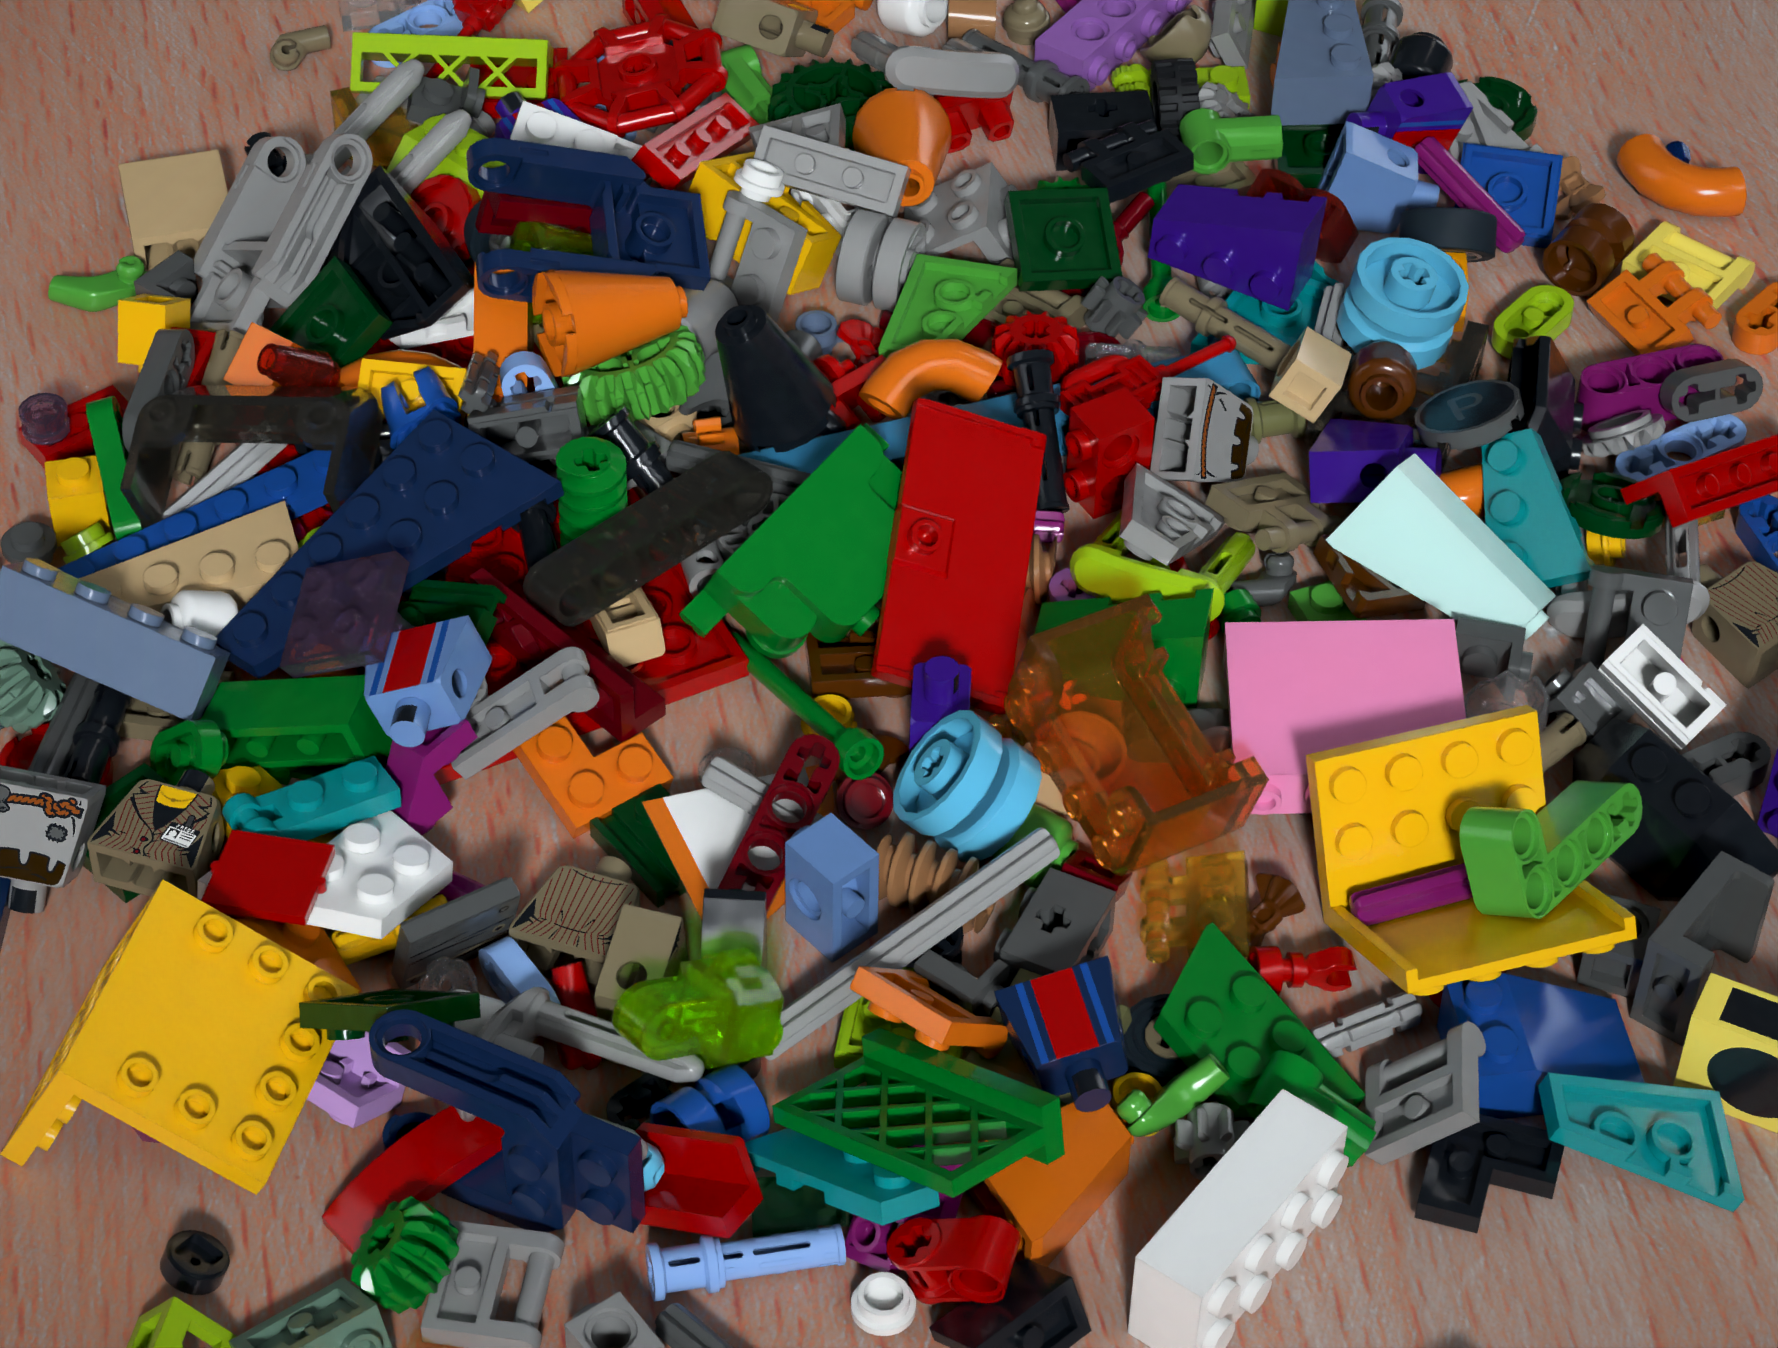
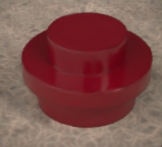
(864, 802)

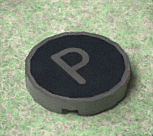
(1469, 414)

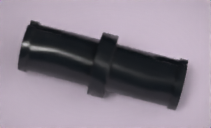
(98, 736)

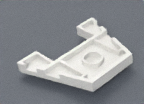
(376, 877)

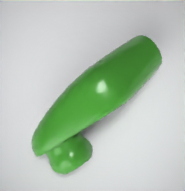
(99, 291)
(1173, 1099)

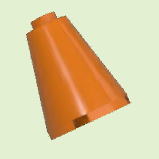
(907, 131)
(601, 315)

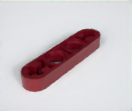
(771, 831)

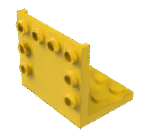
(1397, 813)
(190, 1042)

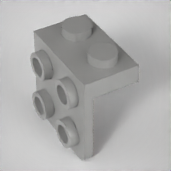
(967, 211)

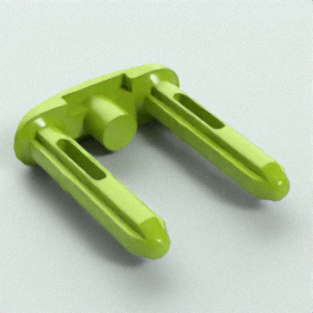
(1106, 572)

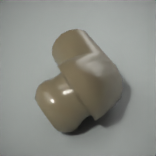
(294, 46)

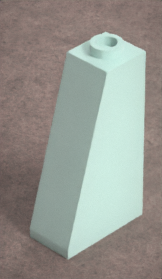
(1441, 551)

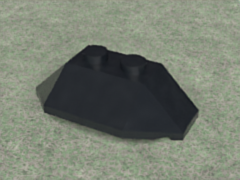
(402, 256)
(1547, 400)
(1683, 812)

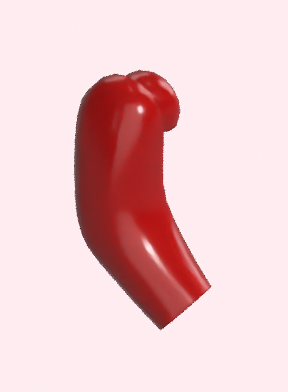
(574, 992)

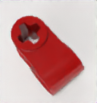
(955, 1257)

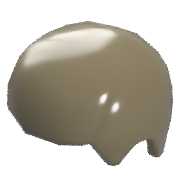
(1182, 37)

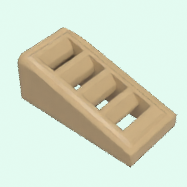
(630, 630)

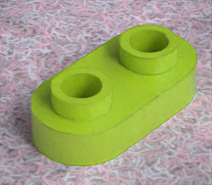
(1537, 312)

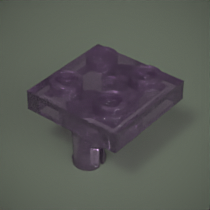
(346, 615)

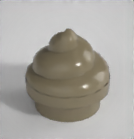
(1025, 21)

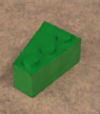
(1181, 631)
(297, 725)

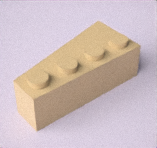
(225, 558)

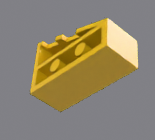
(713, 182)

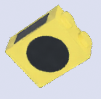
(1734, 1050)

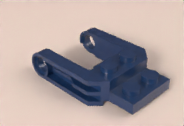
(630, 224)
(550, 1149)

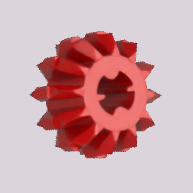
(1037, 332)

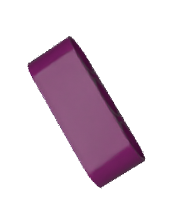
(1636, 382)

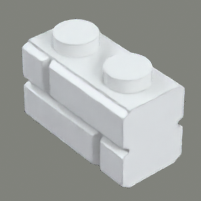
(1661, 688)

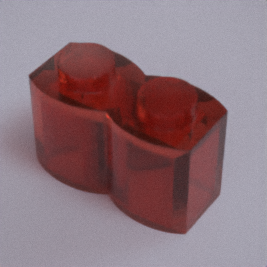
(1337, 228)

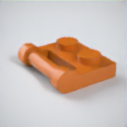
(938, 1022)

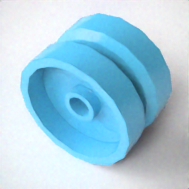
(1403, 296)
(967, 786)

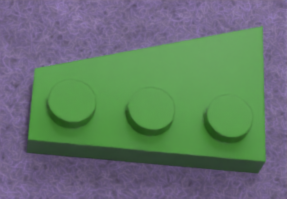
(944, 300)

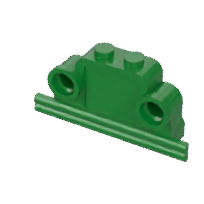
(816, 557)

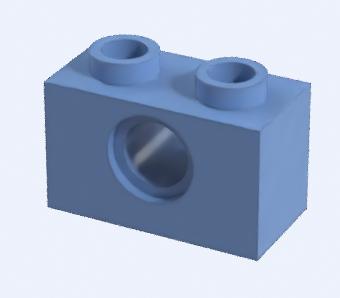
(831, 886)

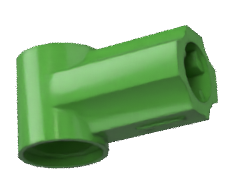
(746, 82)
(1227, 140)

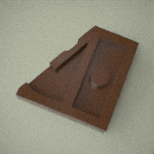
(1361, 588)
(846, 668)

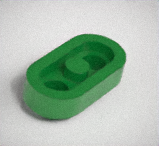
(189, 746)

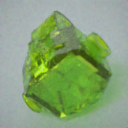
(714, 1008)

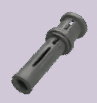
(1378, 34)
(1037, 78)

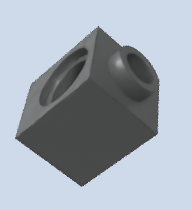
(1621, 967)

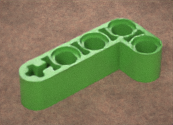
(1532, 861)

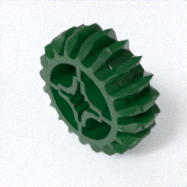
(825, 86)

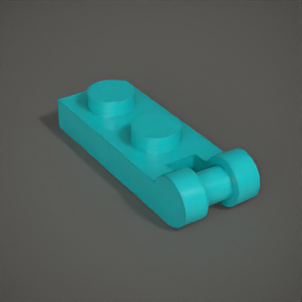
(317, 803)

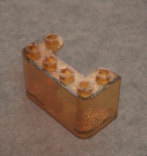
(1124, 741)

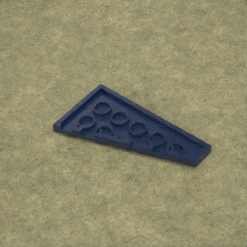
(422, 501)

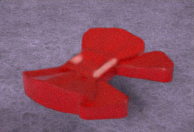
(862, 339)

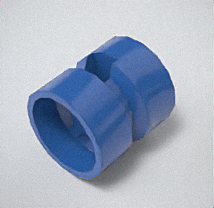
(719, 1103)

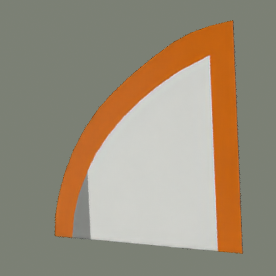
(705, 832)

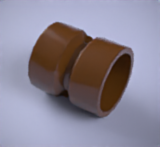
(1588, 249)

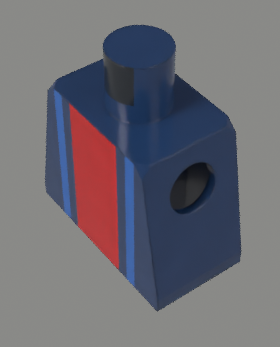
(1069, 1031)

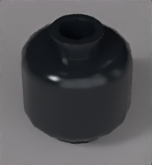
(1421, 55)

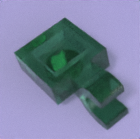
(793, 1210)

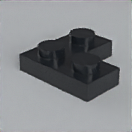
(1483, 1155)

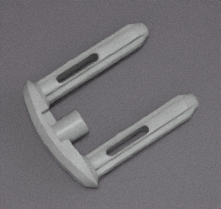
(953, 71)
(381, 105)
(1572, 602)
(534, 1014)

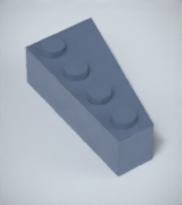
(1321, 64)
(109, 638)

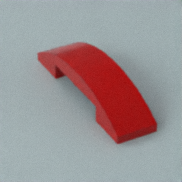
(413, 1166)

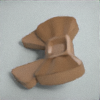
(1577, 189)

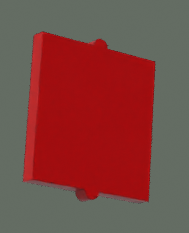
(269, 877)

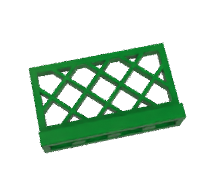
(928, 1089)

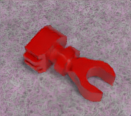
(1321, 969)

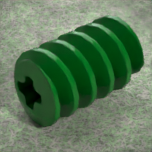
(592, 484)

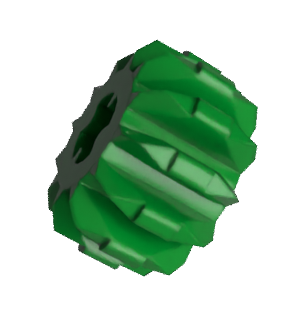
(404, 1255)

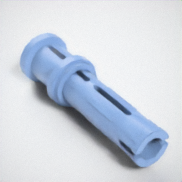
(713, 1263)

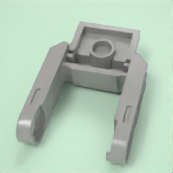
(274, 231)

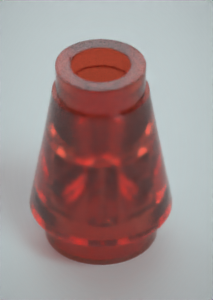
(298, 366)

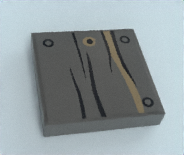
(455, 930)

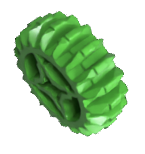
(643, 379)

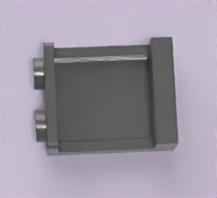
(1717, 913)

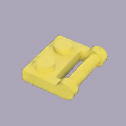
(1702, 265)

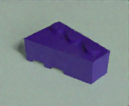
(1240, 241)

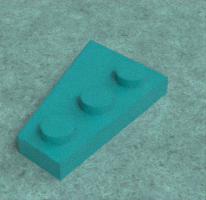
(1529, 510)
(1649, 1130)
(843, 1178)

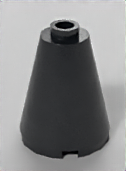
(769, 382)

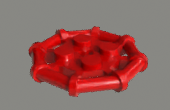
(663, 74)

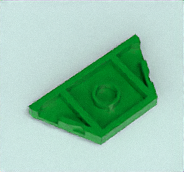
(1238, 1018)

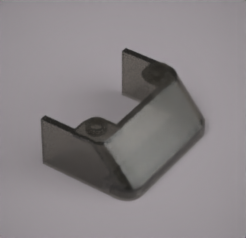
(317, 416)

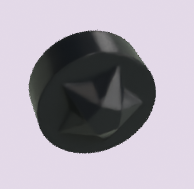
(194, 1262)

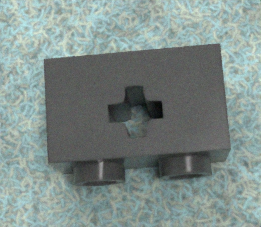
(1058, 925)

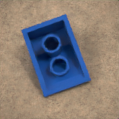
(1533, 1032)

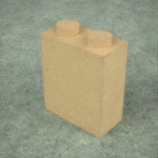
(171, 203)

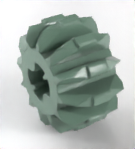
(27, 689)

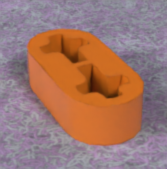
(1757, 323)

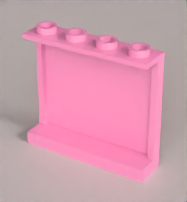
(1332, 686)

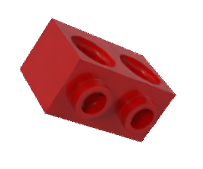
(1103, 447)

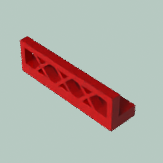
(700, 137)
(1713, 482)

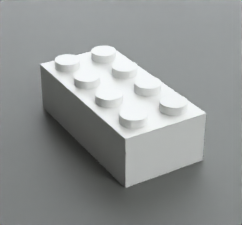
(1239, 1228)

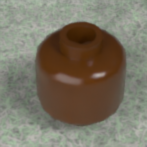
(1382, 380)

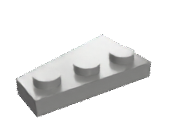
(1162, 519)

